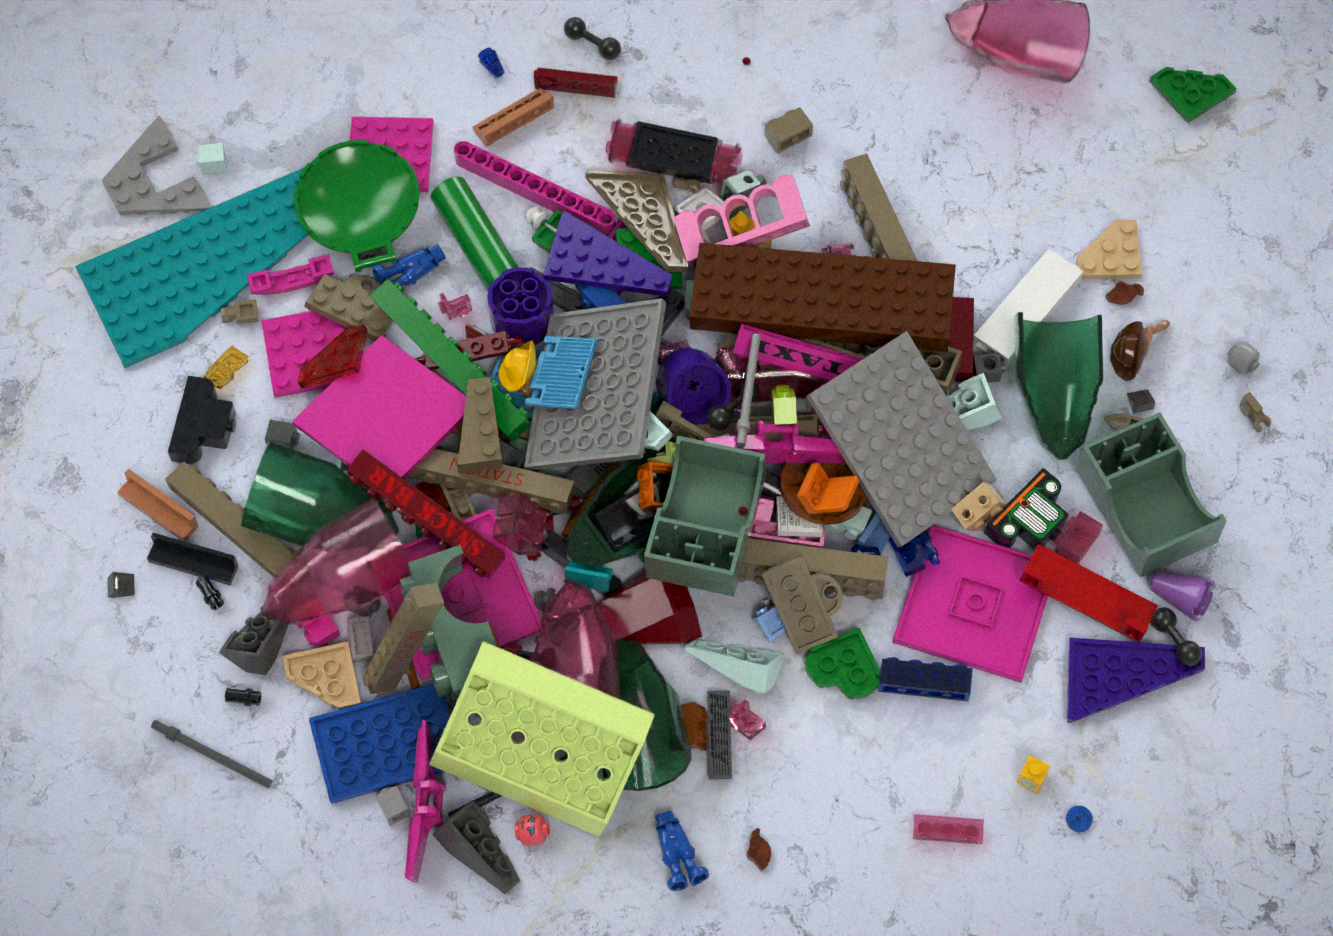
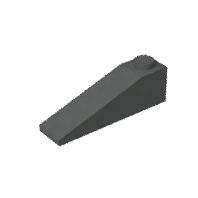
(256, 644)
(473, 844)

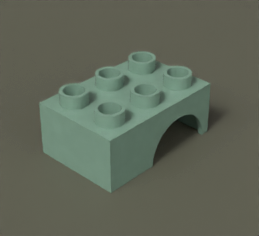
(1147, 495)
(698, 531)
(450, 638)

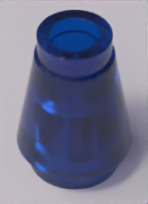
(491, 62)

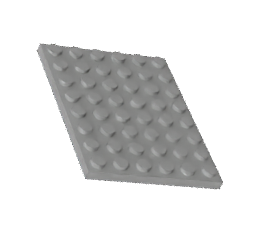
(616, 393)
(901, 438)

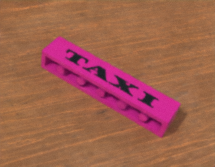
(793, 353)

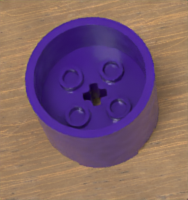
(523, 318)
(708, 388)

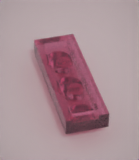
(948, 829)

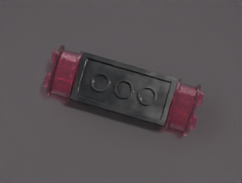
(673, 152)

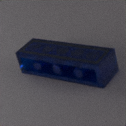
(925, 679)

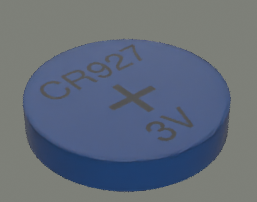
(1079, 819)

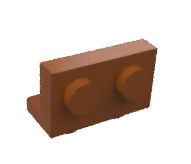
(695, 721)

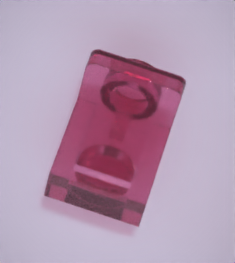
(455, 308)
(746, 721)

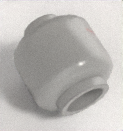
(1244, 357)

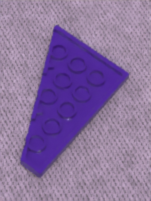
(593, 259)
(1118, 671)

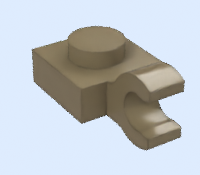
(243, 311)
(1251, 408)

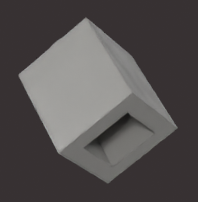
(392, 805)

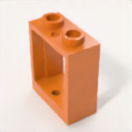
(645, 478)

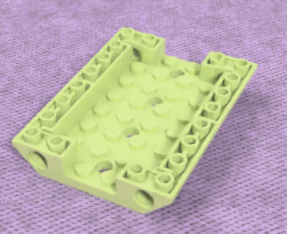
(553, 716)

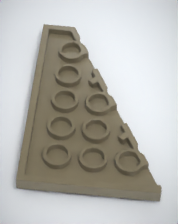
(646, 210)

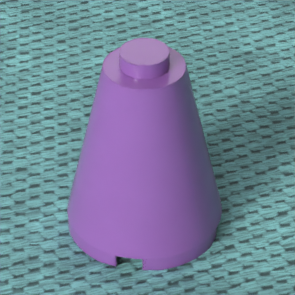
(1184, 592)

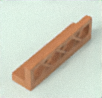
(514, 118)
(158, 506)

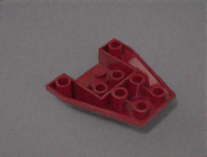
(651, 612)

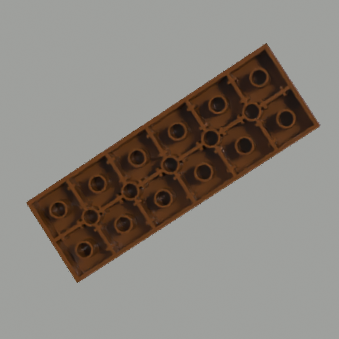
(822, 296)

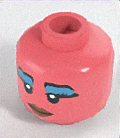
(532, 830)

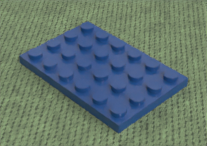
(376, 741)

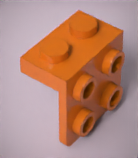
(826, 494)

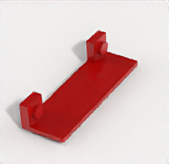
(1088, 593)

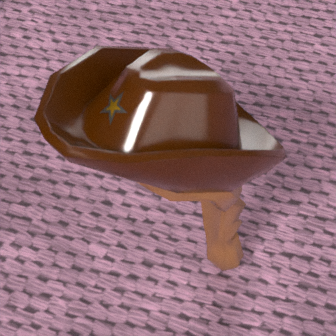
(1132, 347)

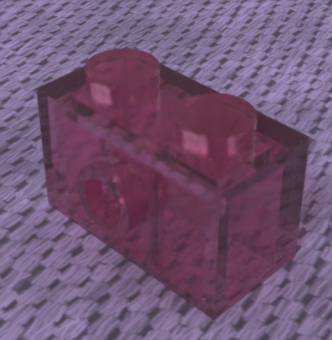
(1078, 538)

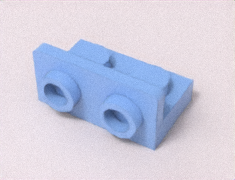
(769, 622)

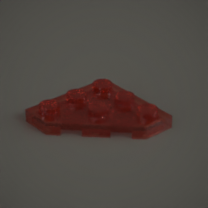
(337, 359)

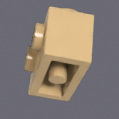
(978, 507)

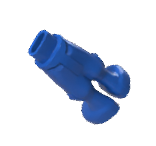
(412, 266)
(677, 847)

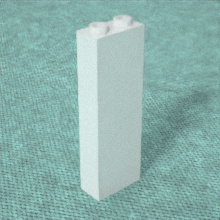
(1036, 296)

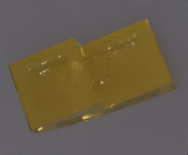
(225, 366)

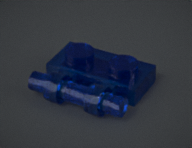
(910, 558)

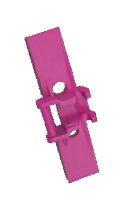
(805, 448)
(424, 816)

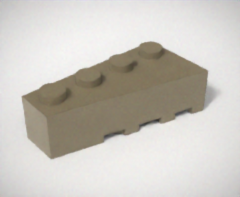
(479, 434)

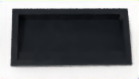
(621, 523)

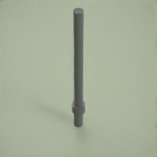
(174, 734)

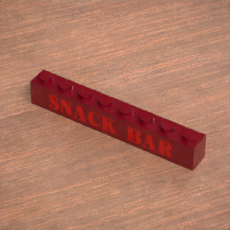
(424, 513)

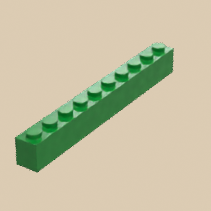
(445, 355)

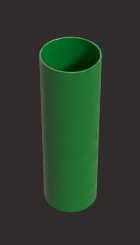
(472, 229)

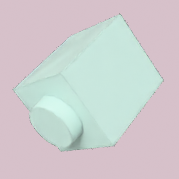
(211, 158)

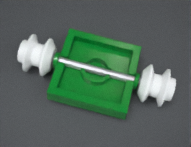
(545, 235)

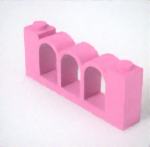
(784, 189)

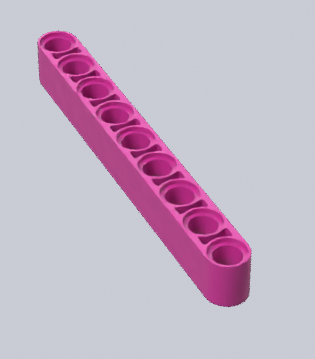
(529, 180)

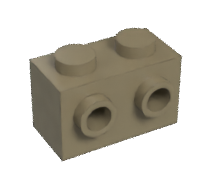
(788, 130)

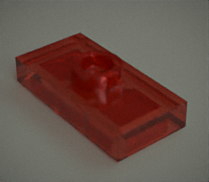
(435, 493)

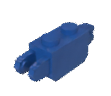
(598, 297)

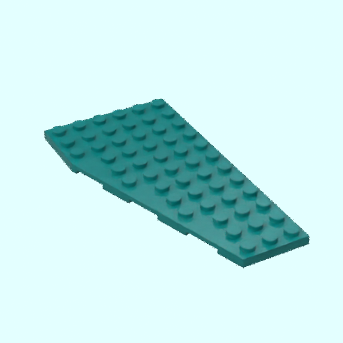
(183, 274)

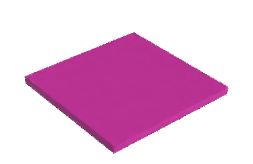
(387, 409)
(472, 599)
(972, 606)

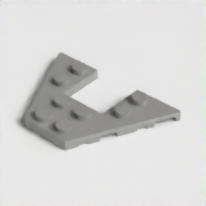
(132, 189)

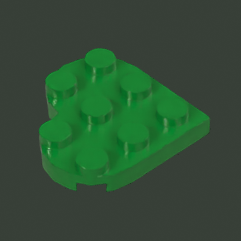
(844, 664)

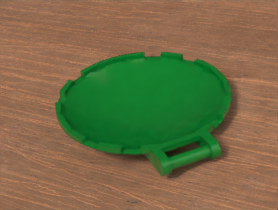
(357, 199)

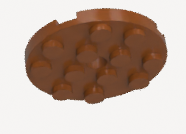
(790, 484)

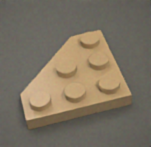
(1113, 253)
(325, 674)

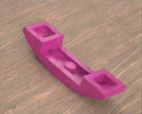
(290, 279)

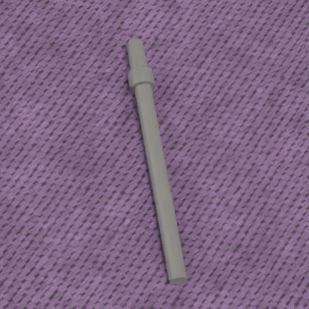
(743, 423)

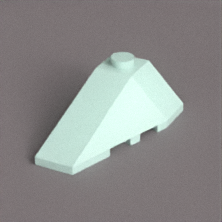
(975, 403)
(747, 668)

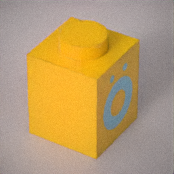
(1033, 774)

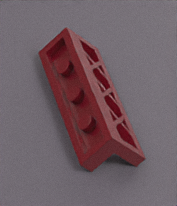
(575, 82)

